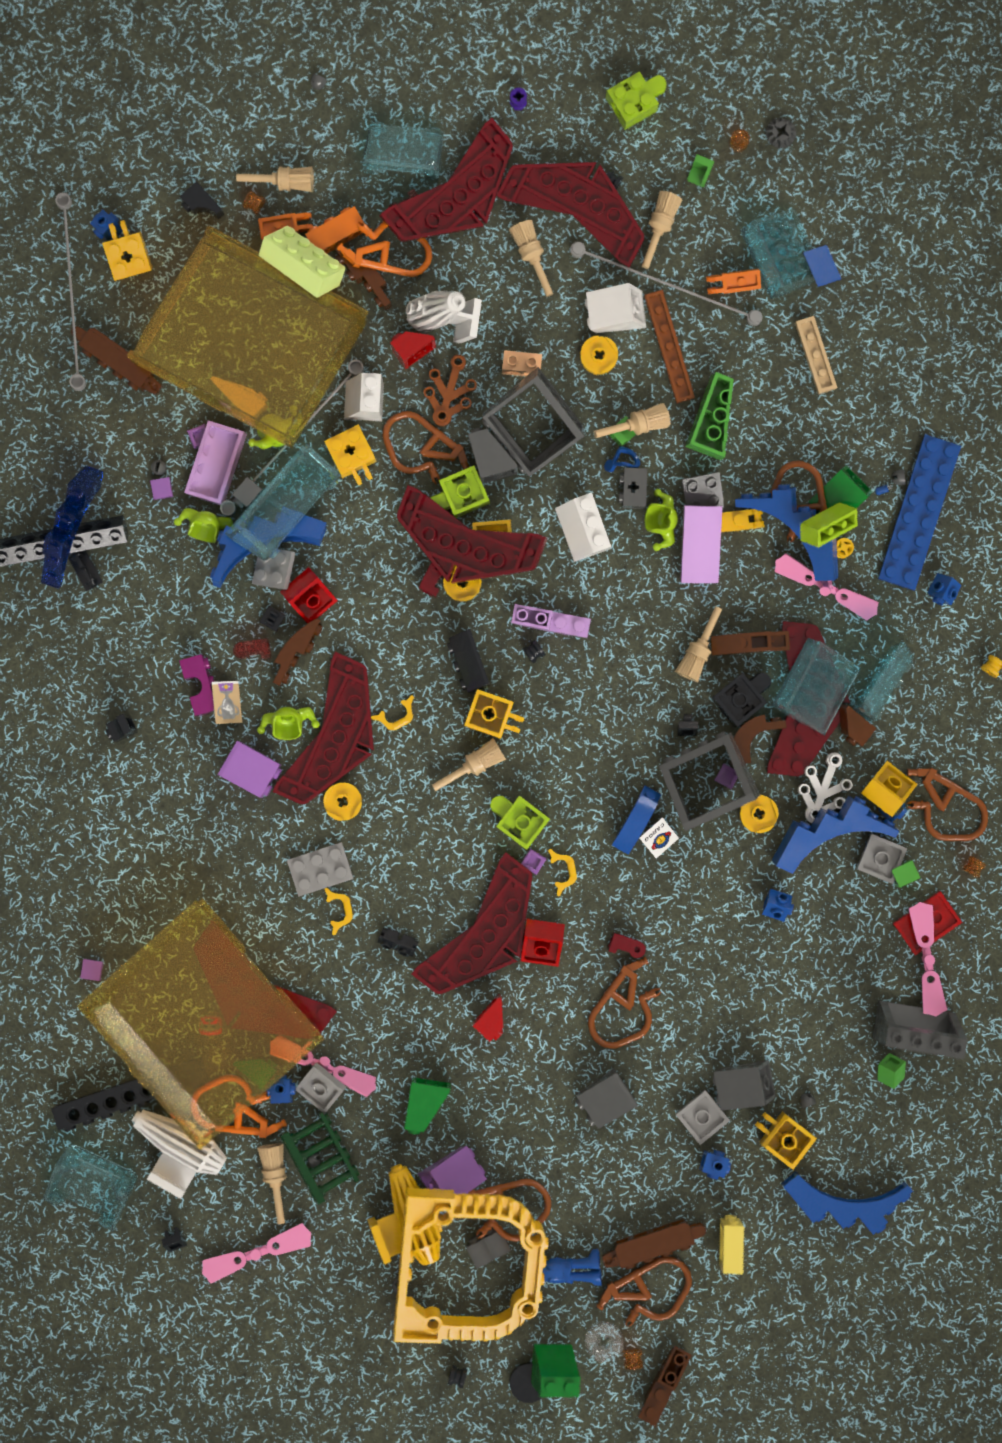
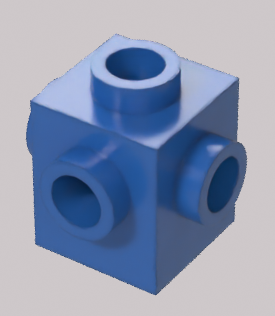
(101, 225)
(944, 589)
(777, 905)
(286, 1095)
(708, 1164)

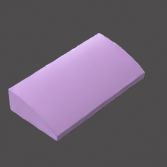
(215, 463)
(701, 544)

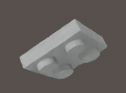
(274, 572)
(880, 858)
(320, 1088)
(702, 1117)

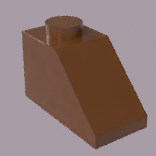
(854, 726)

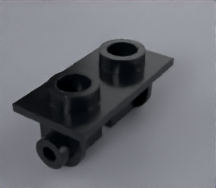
(85, 570)
(404, 946)

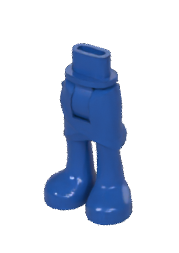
(559, 1269)

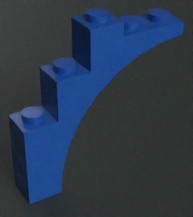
(784, 507)
(307, 530)
(803, 838)
(845, 1211)

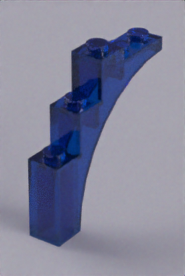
(67, 520)

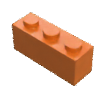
(336, 230)

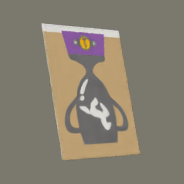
(226, 702)

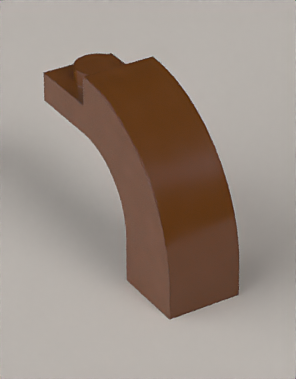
(753, 727)

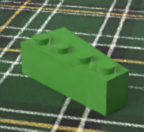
(712, 419)

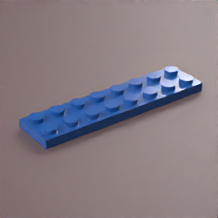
(919, 512)

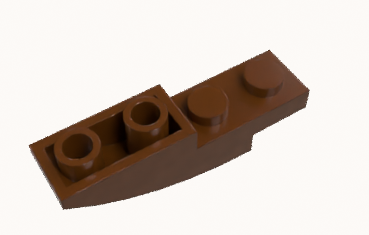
(373, 280)
(300, 643)
(750, 643)
(664, 1385)

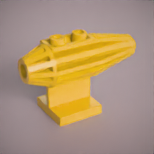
(388, 1229)

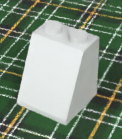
(615, 309)
(364, 397)

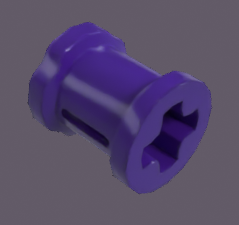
(518, 92)

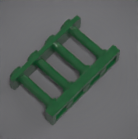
(309, 1174)

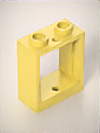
(731, 1245)

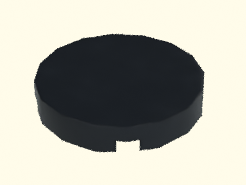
(521, 1384)

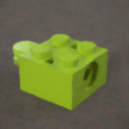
(635, 98)
(462, 495)
(519, 819)

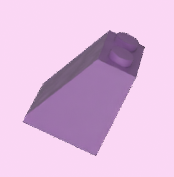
(250, 769)
(454, 1172)

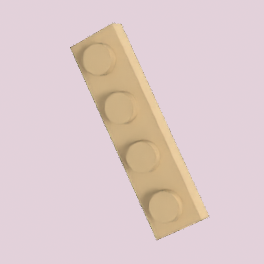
(815, 355)

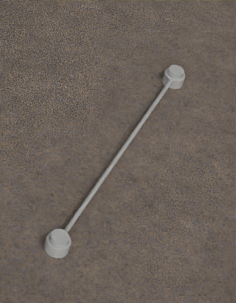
(753, 318)
(355, 368)
(76, 381)

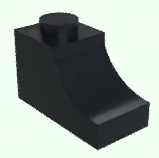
(198, 201)
(121, 728)

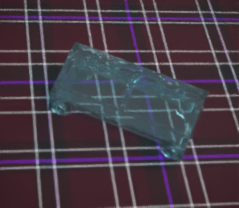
(283, 503)

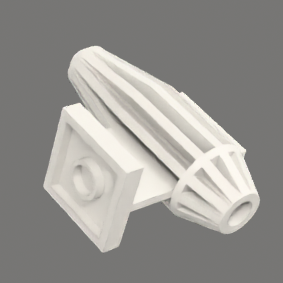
(445, 307)
(179, 1155)

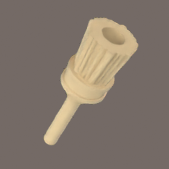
(284, 178)
(661, 221)
(530, 250)
(640, 422)
(698, 652)
(475, 763)
(274, 1173)

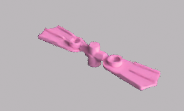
(855, 602)
(932, 993)
(354, 1079)
(224, 1265)

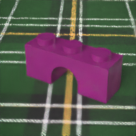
(198, 668)

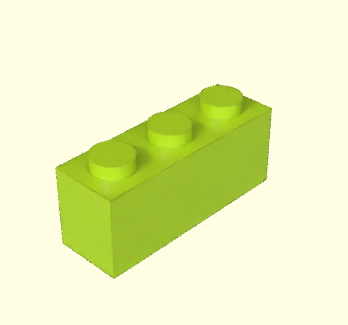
(828, 524)

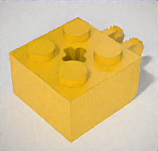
(131, 243)
(347, 463)
(500, 708)
(780, 1129)

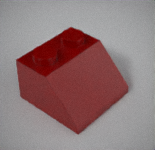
(411, 347)
(308, 596)
(542, 942)
(490, 1021)

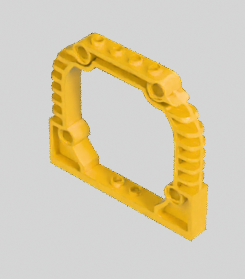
(422, 1211)

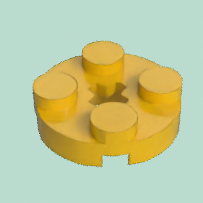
(599, 344)
(462, 594)
(332, 804)
(768, 818)

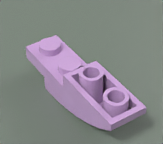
(550, 621)

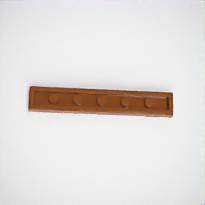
(669, 346)

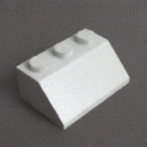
(583, 527)

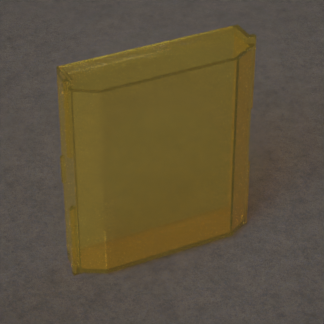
(248, 338)
(200, 1023)

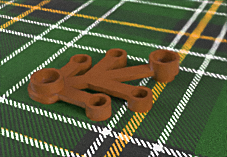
(449, 394)

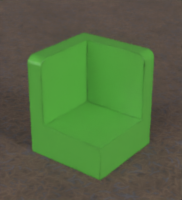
(700, 170)
(622, 437)
(905, 873)
(891, 1070)

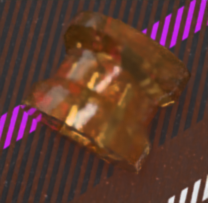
(739, 136)
(253, 202)
(975, 865)
(633, 1359)

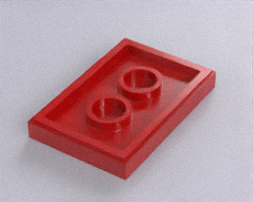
(944, 920)

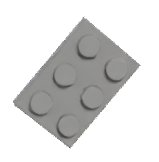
(320, 869)

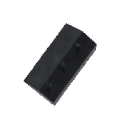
(468, 661)

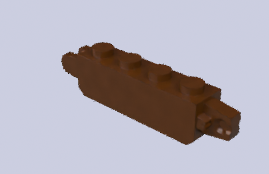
(115, 357)
(653, 1243)

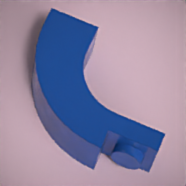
(636, 820)

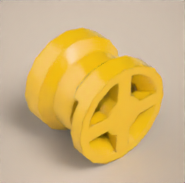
(845, 545)
(992, 666)

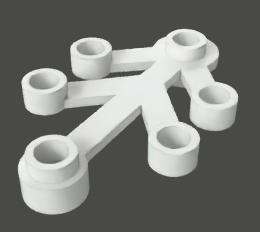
(823, 790)

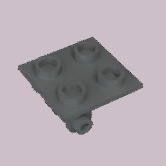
(703, 490)

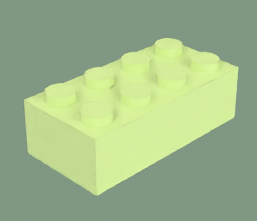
(302, 261)

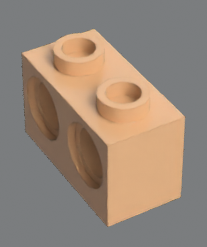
(520, 363)

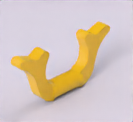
(401, 722)
(571, 869)
(347, 909)

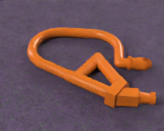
(357, 260)
(264, 1129)

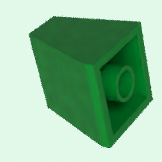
(844, 488)
(424, 1102)
(555, 1370)

